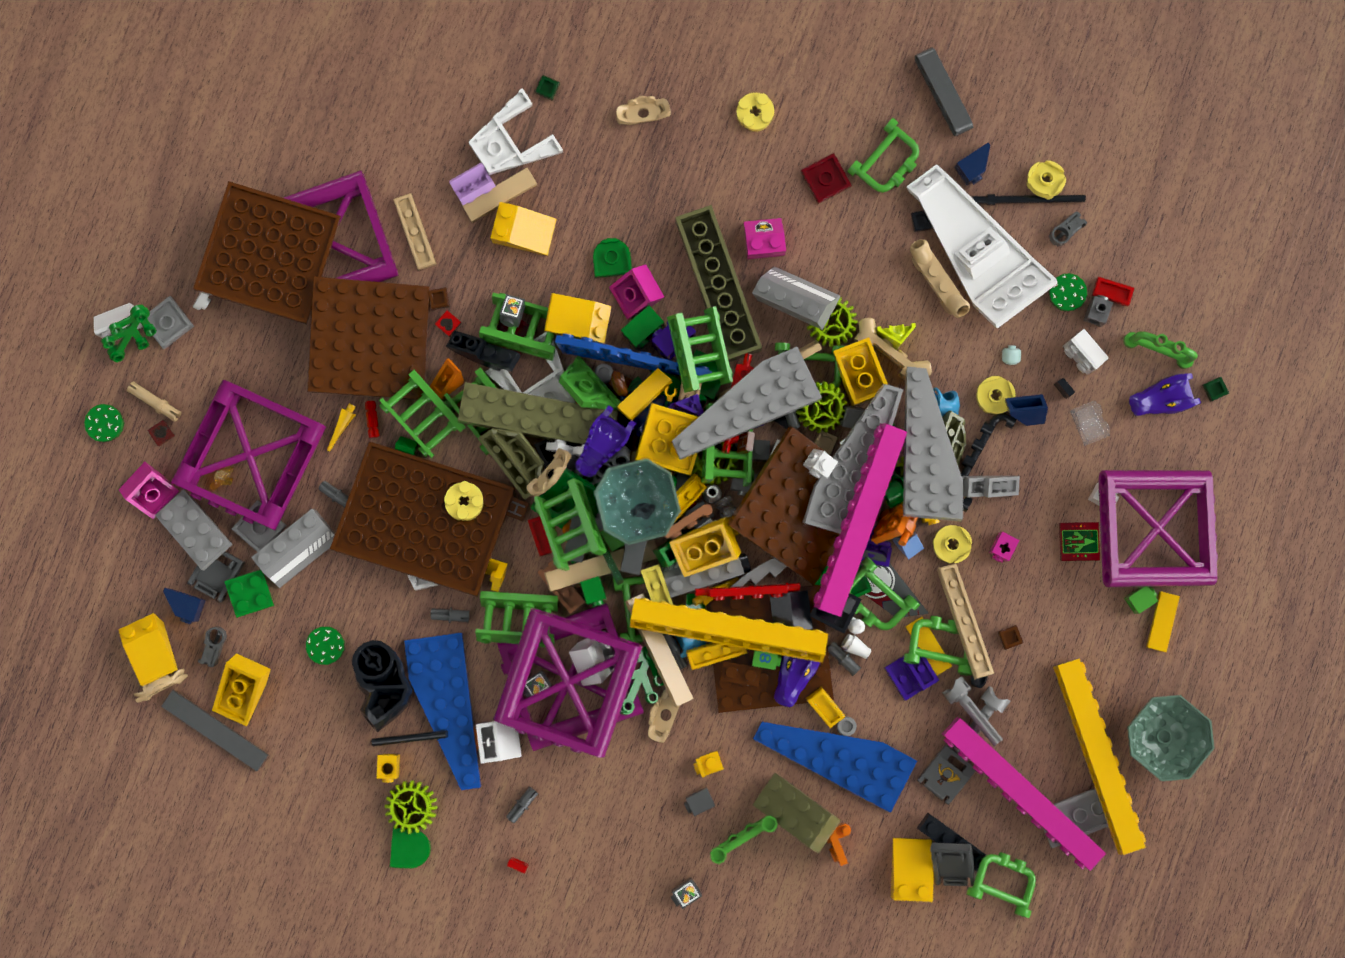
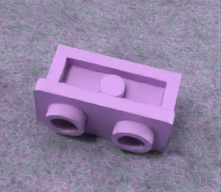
(472, 184)

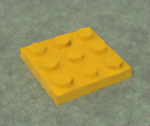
(656, 440)

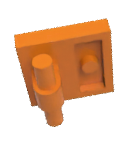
(893, 525)
(836, 851)

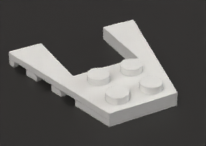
(496, 147)
(547, 387)

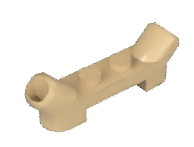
(938, 279)
(867, 329)

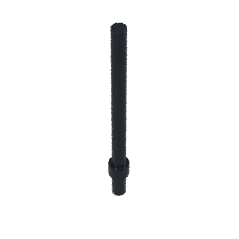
(991, 199)

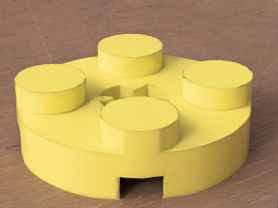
(749, 120)
(1046, 189)
(985, 391)
(464, 490)
(963, 545)

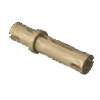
(160, 405)

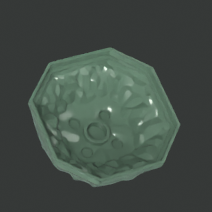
(1170, 738)

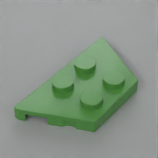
(587, 387)

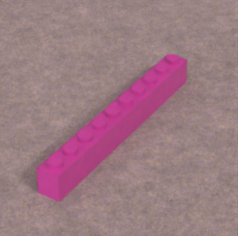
(860, 519)
(1023, 793)

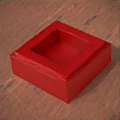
(517, 865)

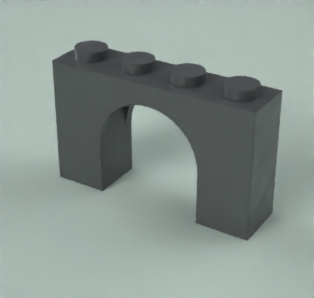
(632, 555)

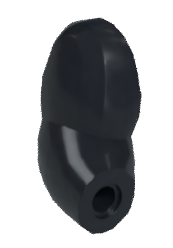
(383, 681)

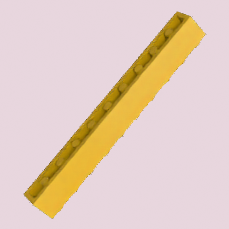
(729, 630)
(1099, 757)

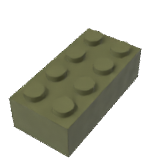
(797, 813)

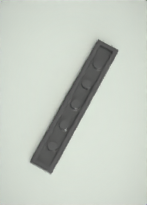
(215, 730)

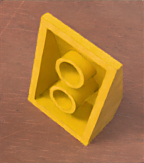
(523, 229)
(577, 317)
(859, 371)
(705, 547)
(148, 649)
(240, 689)
(912, 870)

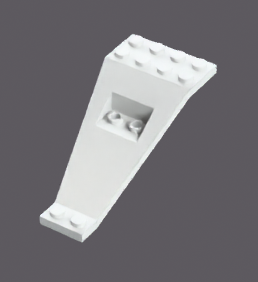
(1000, 275)

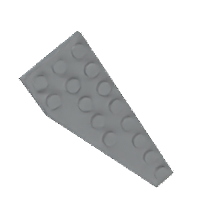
(763, 395)
(930, 468)
(832, 494)

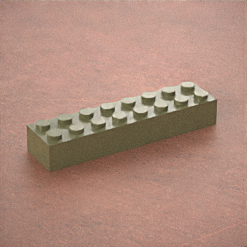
(718, 280)
(527, 414)

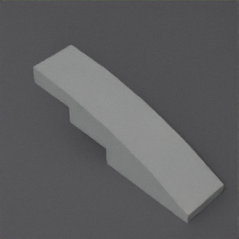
(990, 486)
(772, 566)

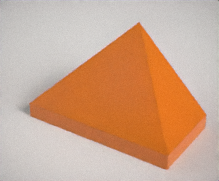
(447, 379)

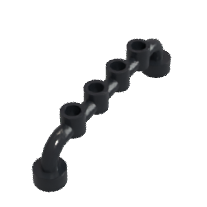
(978, 446)

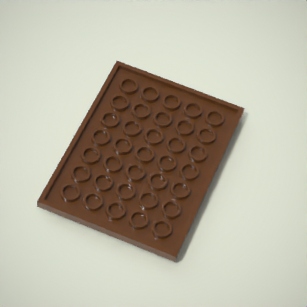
(402, 522)

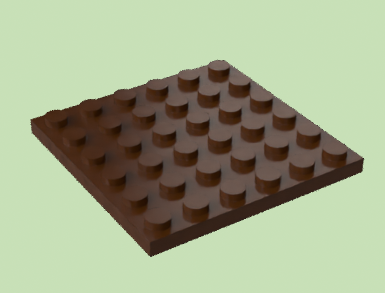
(266, 252)
(366, 337)
(776, 507)
(746, 697)

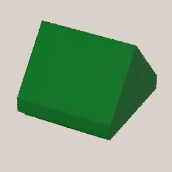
(406, 445)

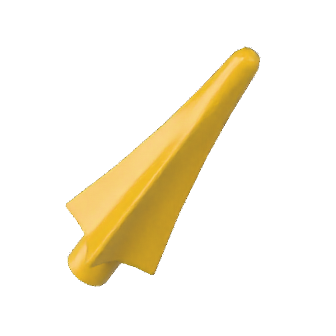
(345, 417)
(705, 600)

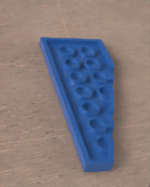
(586, 348)
(442, 687)
(856, 764)

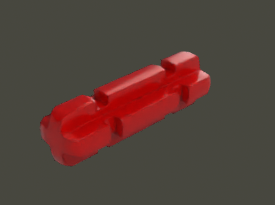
(372, 420)

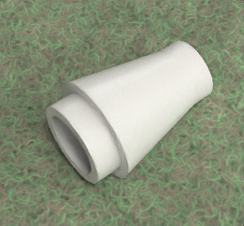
(711, 499)
(855, 646)

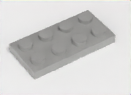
(193, 529)
(1083, 811)

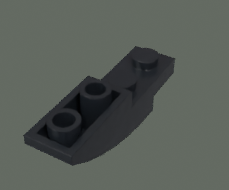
(481, 352)
(943, 834)

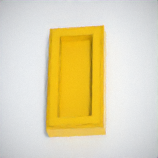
(825, 707)

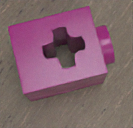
(1010, 544)

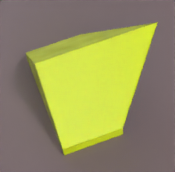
(895, 334)

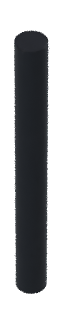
(409, 738)

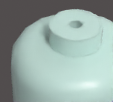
(1011, 355)

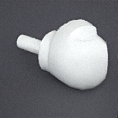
(856, 626)

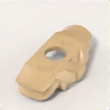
(629, 115)
(542, 483)
(160, 685)
(658, 727)

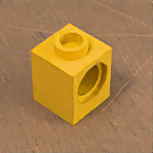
(394, 760)

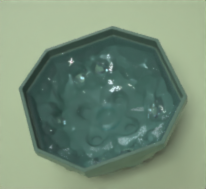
(626, 488)

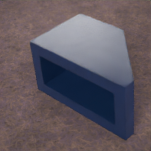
(974, 165)
(1028, 409)
(184, 605)

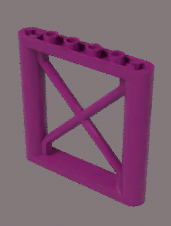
(351, 187)
(1193, 482)
(274, 507)
(598, 618)
(511, 706)

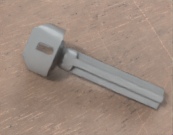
(959, 694)
(992, 703)

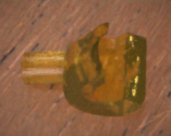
(221, 478)

